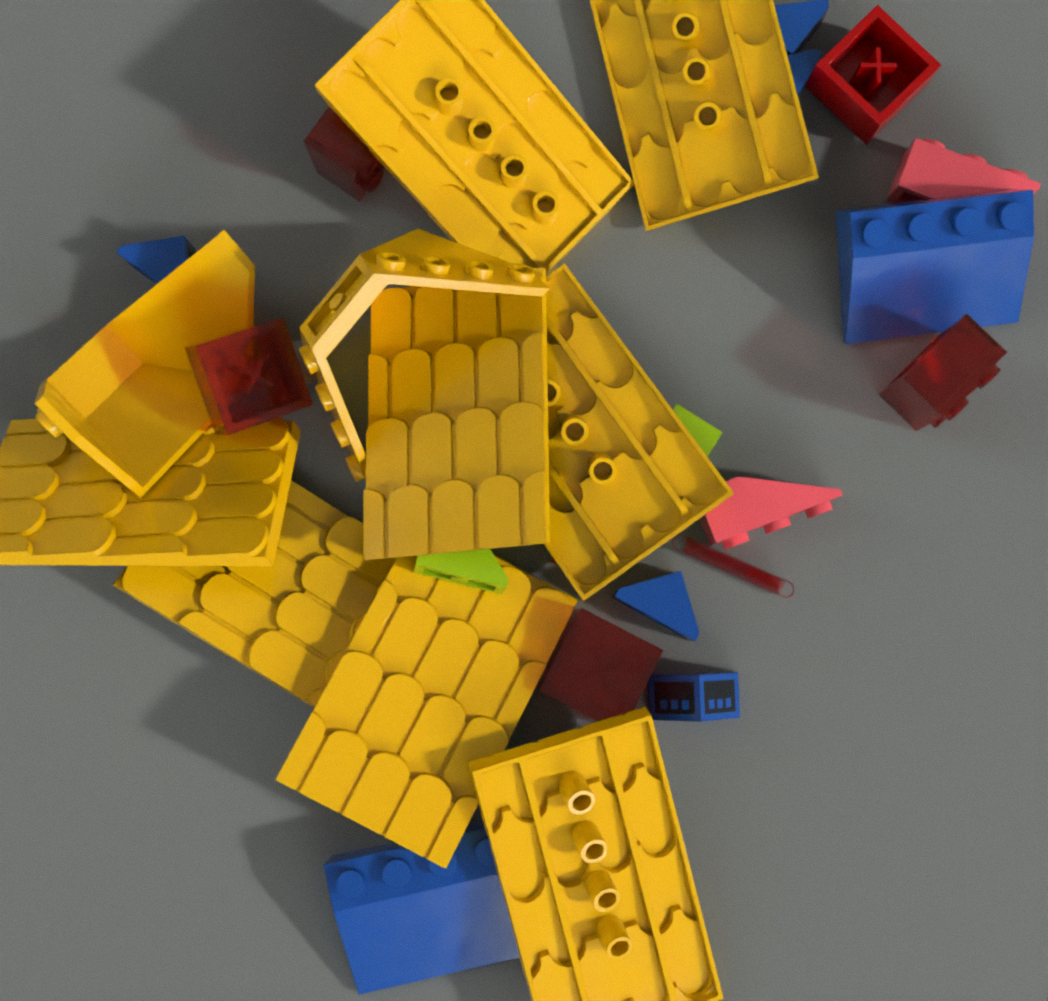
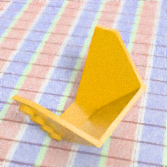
(407, 260)
(131, 385)

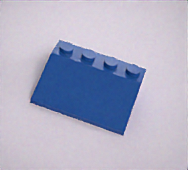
(932, 262)
(416, 919)

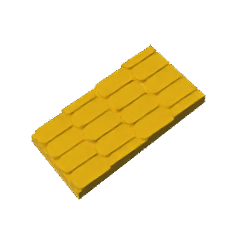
(703, 103)
(475, 131)
(456, 422)
(618, 453)
(208, 509)
(281, 618)
(419, 696)
(596, 866)

